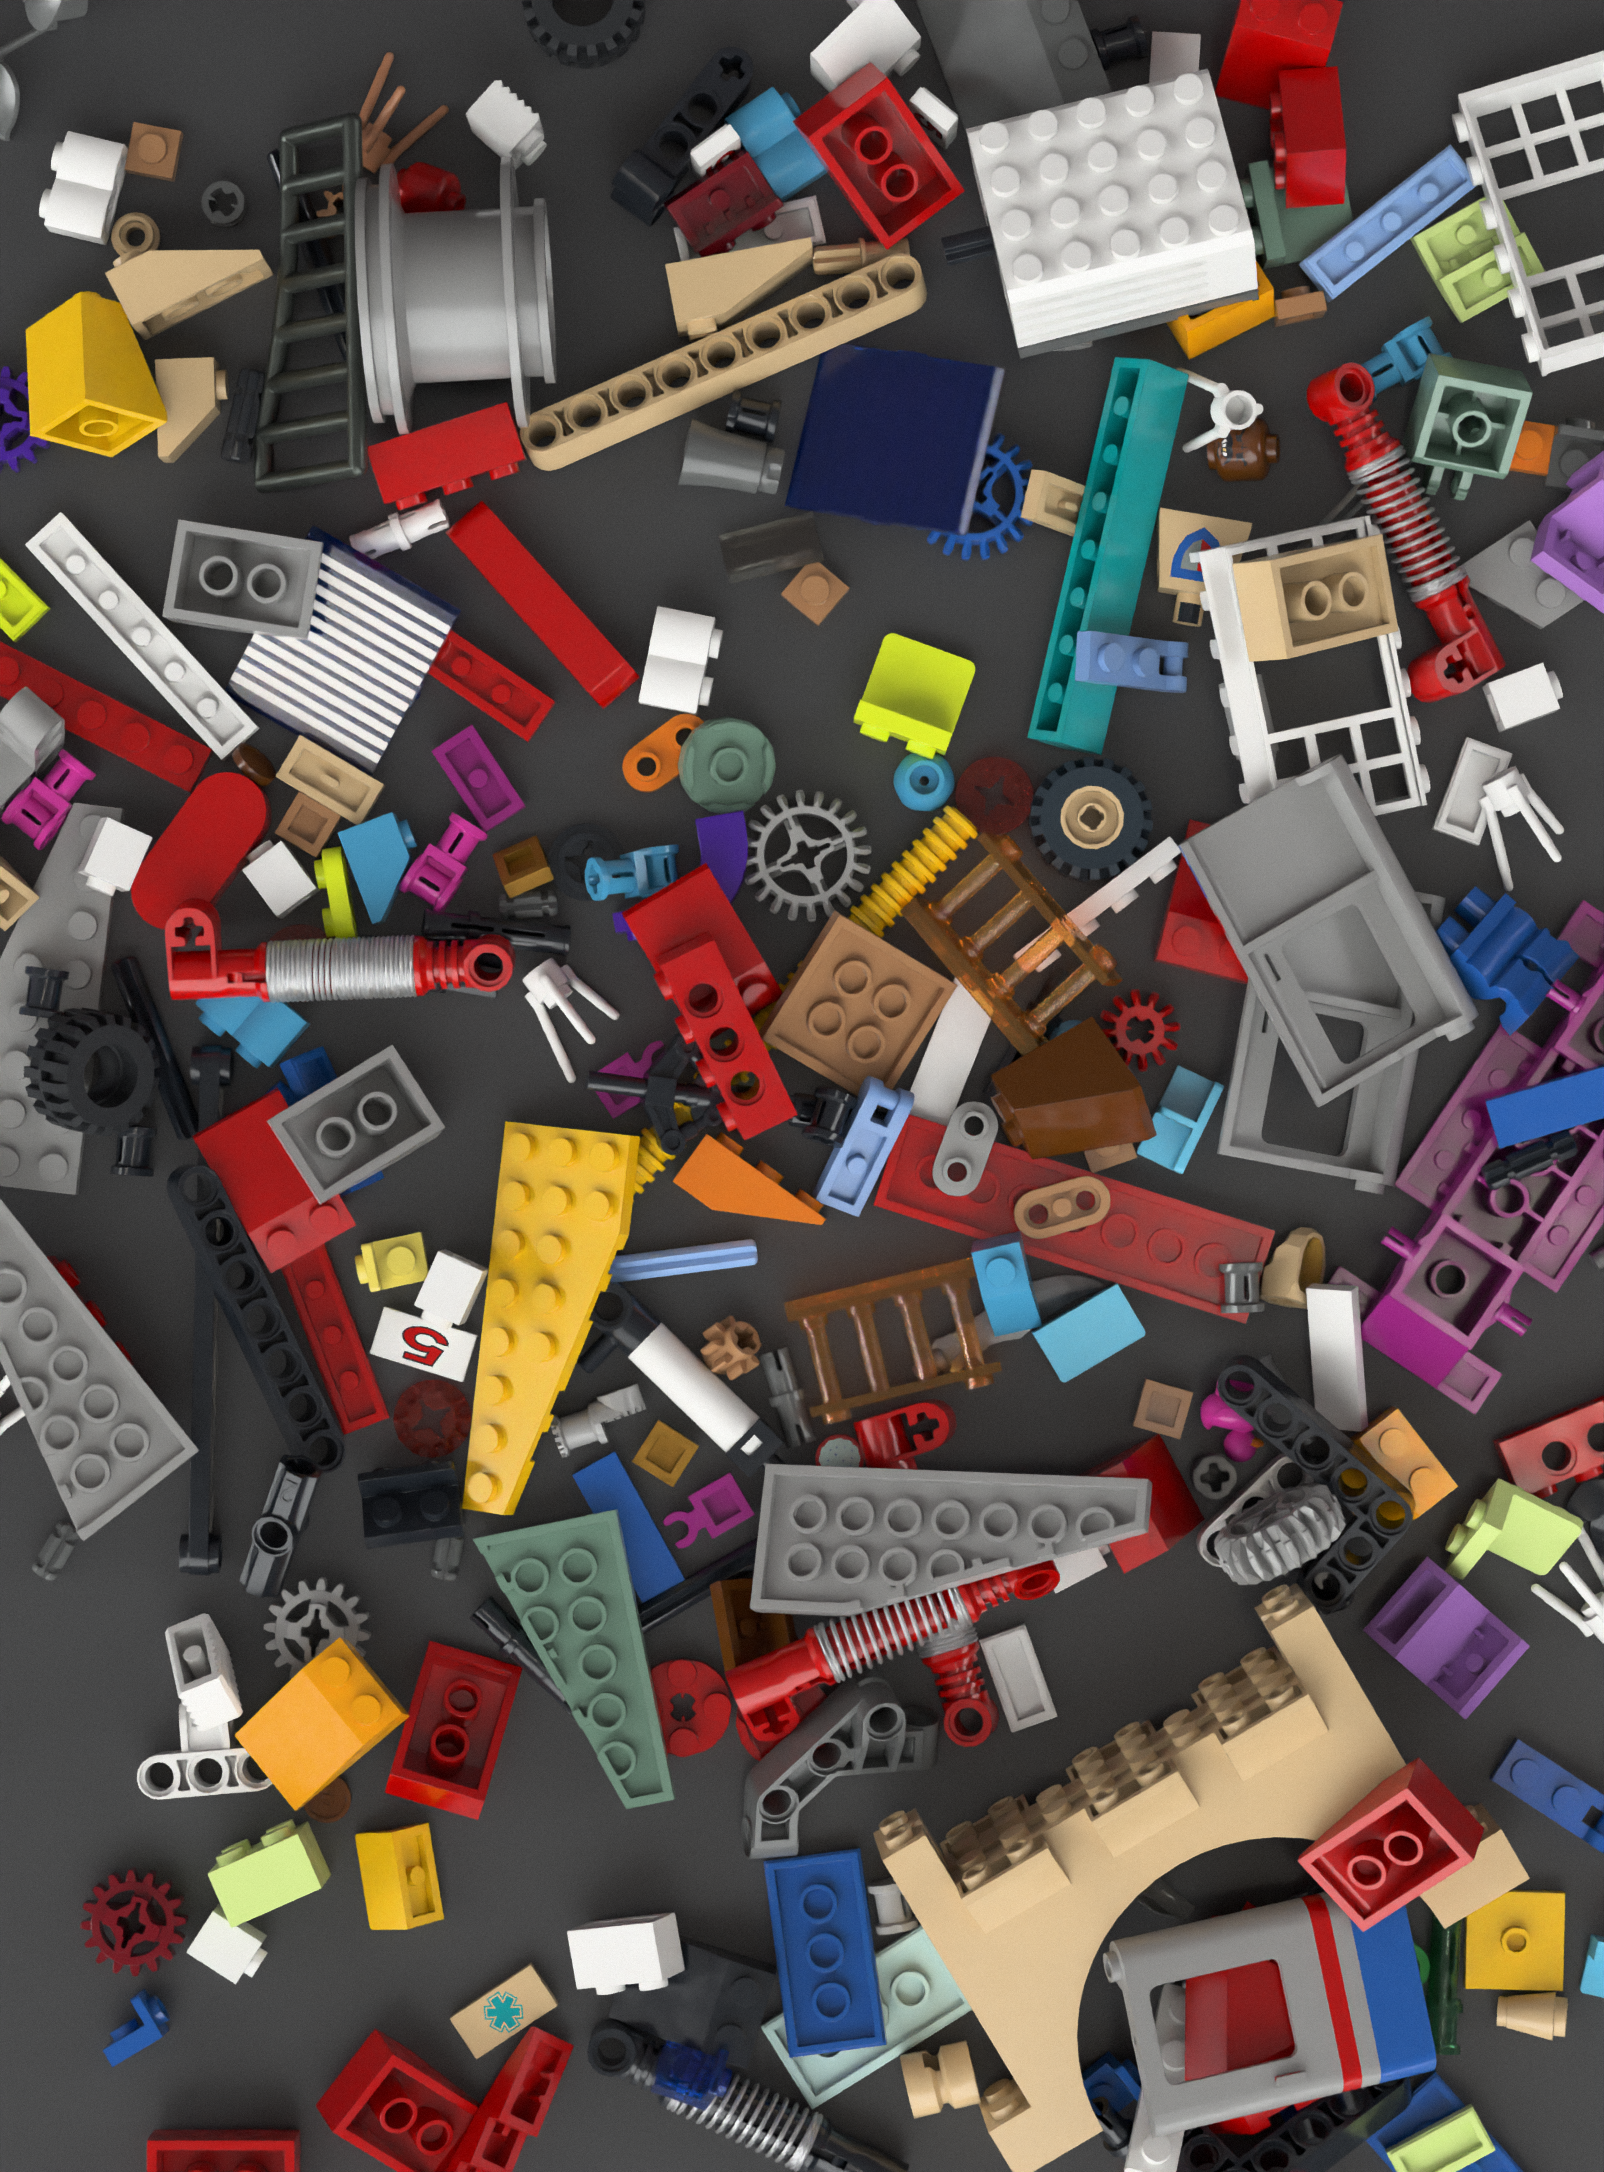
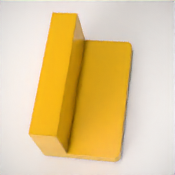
(399, 1877)

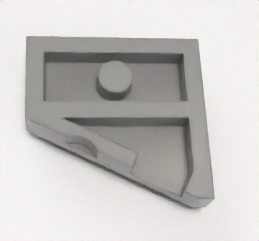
(1516, 583)

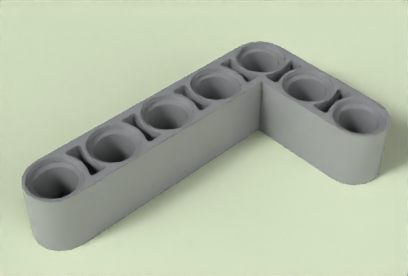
(28, 742)

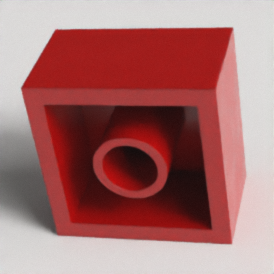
(1308, 137)

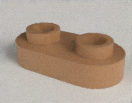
(1061, 1207)

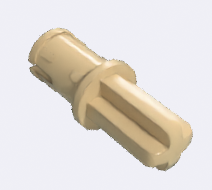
(853, 257)

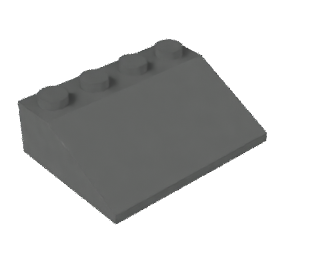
(1012, 56)

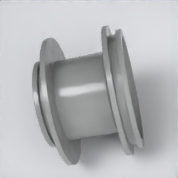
(452, 295)

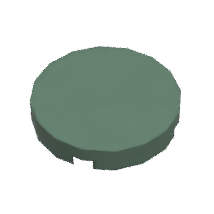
(726, 765)

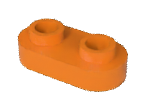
(663, 750)

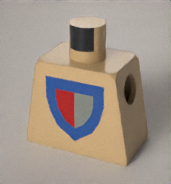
(1186, 533)

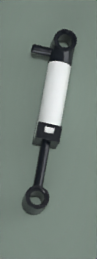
(685, 1380)

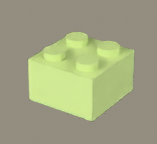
(269, 1873)

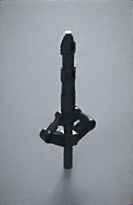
(660, 1090)

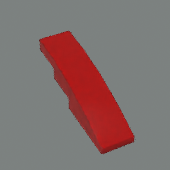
(513, 2105)

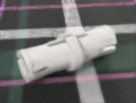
(401, 530)

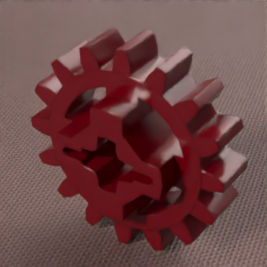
(112, 1915)

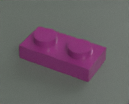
(478, 779)

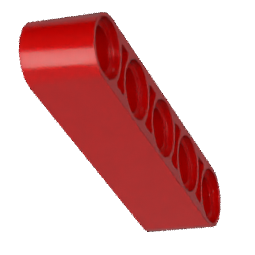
(542, 604)

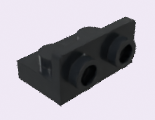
(411, 1504)

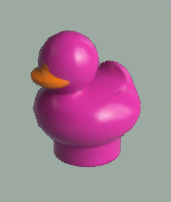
(1240, 1443)

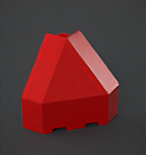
(1234, 2023)

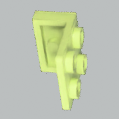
(1513, 1527)

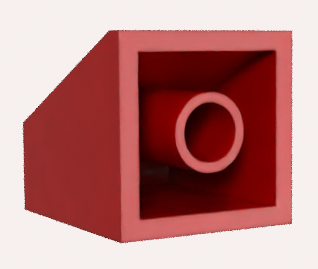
(1274, 38)
(1172, 1505)

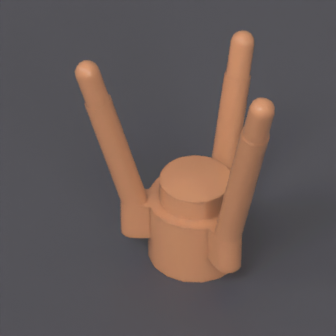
(374, 140)

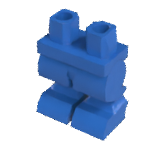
(1504, 955)

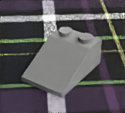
(242, 580)
(356, 1125)

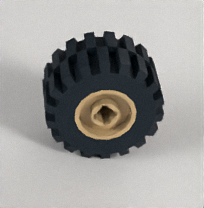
(1090, 819)

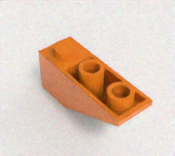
(731, 1184)

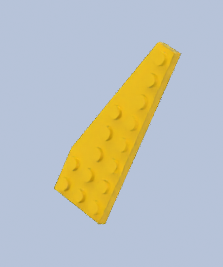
(553, 1241)

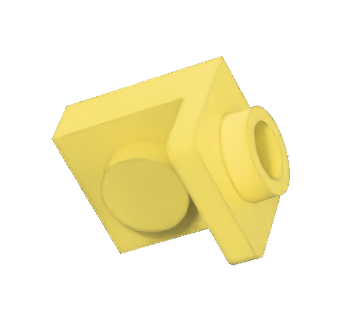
(393, 1262)

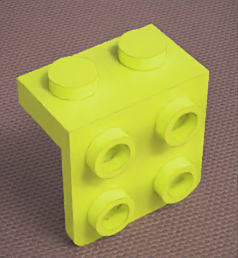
(914, 695)

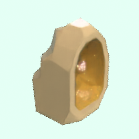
(1293, 1269)

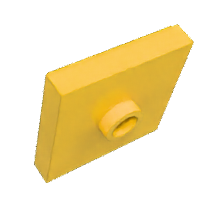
(1516, 1942)

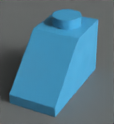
(379, 861)
(1006, 1283)

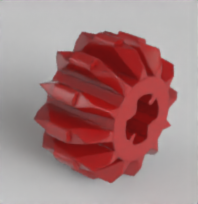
(1140, 1014)

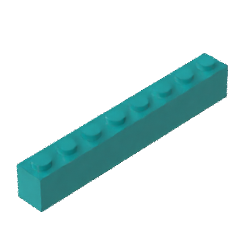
(1109, 546)

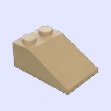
(177, 284)
(723, 287)
(1315, 598)

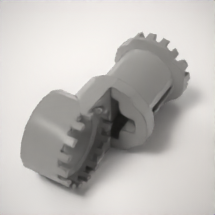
(588, 1424)

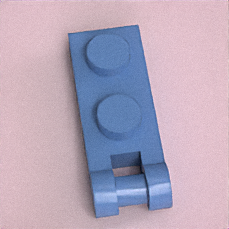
(1130, 661)
(867, 1144)

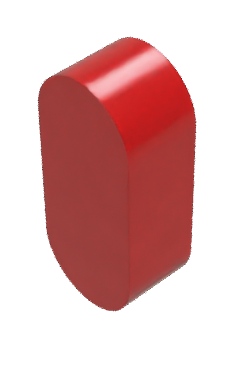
(202, 847)

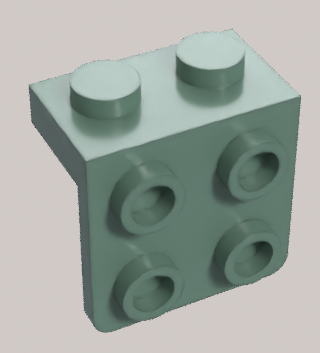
(1292, 233)

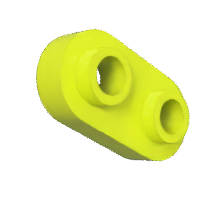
(333, 874)

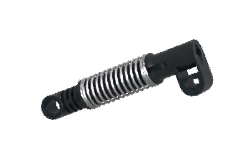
(751, 2115)

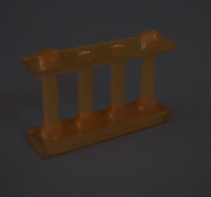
(965, 954)
(907, 1293)

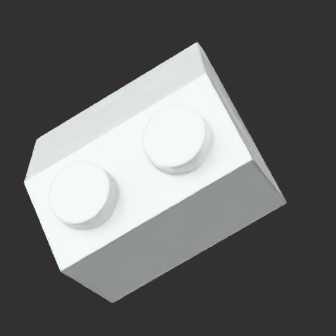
(871, 33)

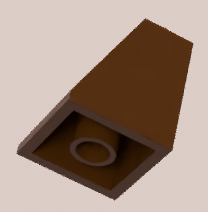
(1071, 1096)

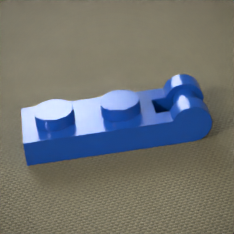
(1551, 1790)

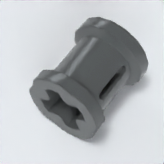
(1241, 1287)

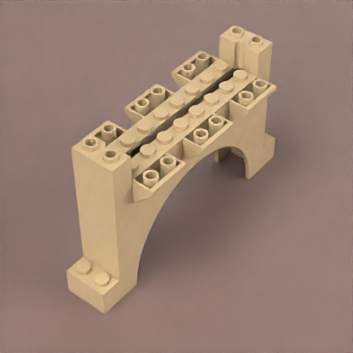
(1039, 1886)

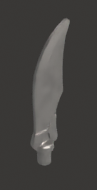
(1051, 1295)

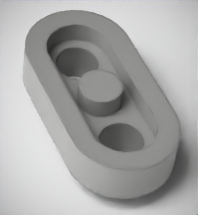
(965, 1148)

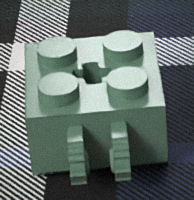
(1493, 413)

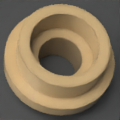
(132, 222)

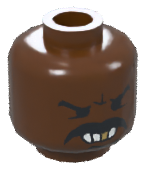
(1245, 453)

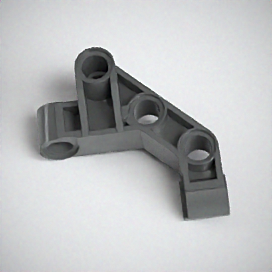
(864, 1736)

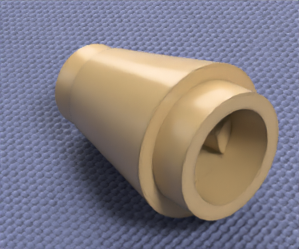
(1534, 2014)

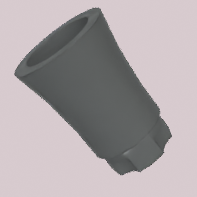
(729, 461)

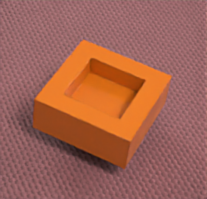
(1533, 449)

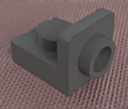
(1571, 449)

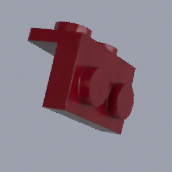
(724, 206)

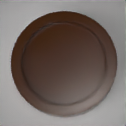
(254, 764)
(331, 1802)

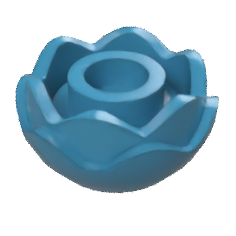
(922, 797)

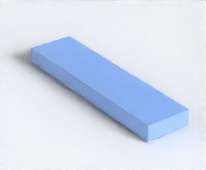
(1388, 224)

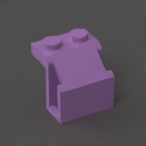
(1572, 536)
(1446, 1638)

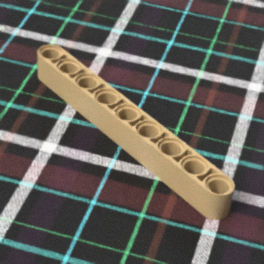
(737, 342)

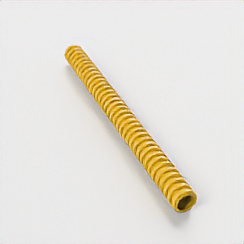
(874, 915)

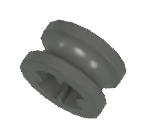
(217, 217)

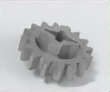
(295, 1629)

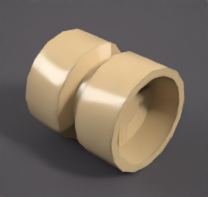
(940, 2079)

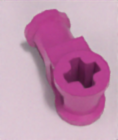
(48, 799)
(441, 865)

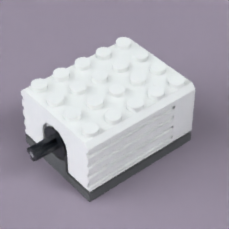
(1111, 214)

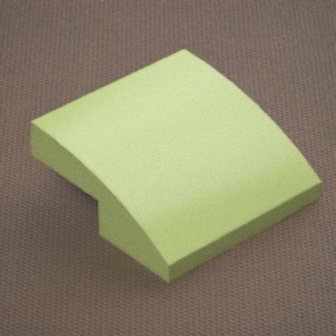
(1463, 260)

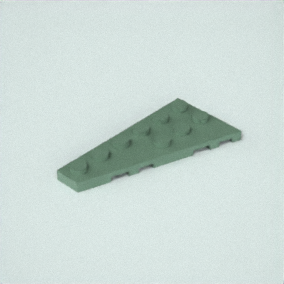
(584, 1621)

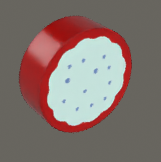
(839, 1451)

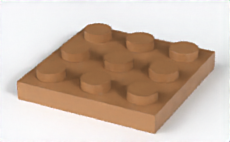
(856, 1007)

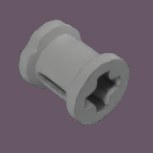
(892, 1908)

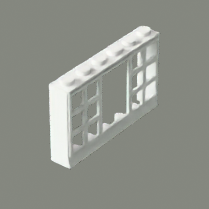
(1511, 95)
(1243, 695)

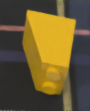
(90, 378)

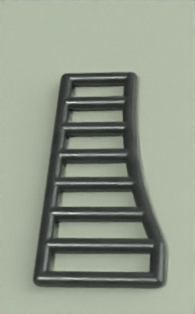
(286, 331)

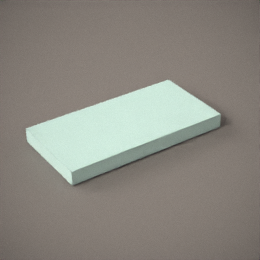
(916, 2003)

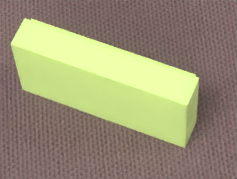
(1443, 2145)

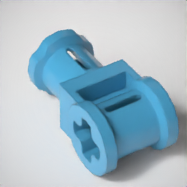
(1404, 356)
(639, 871)

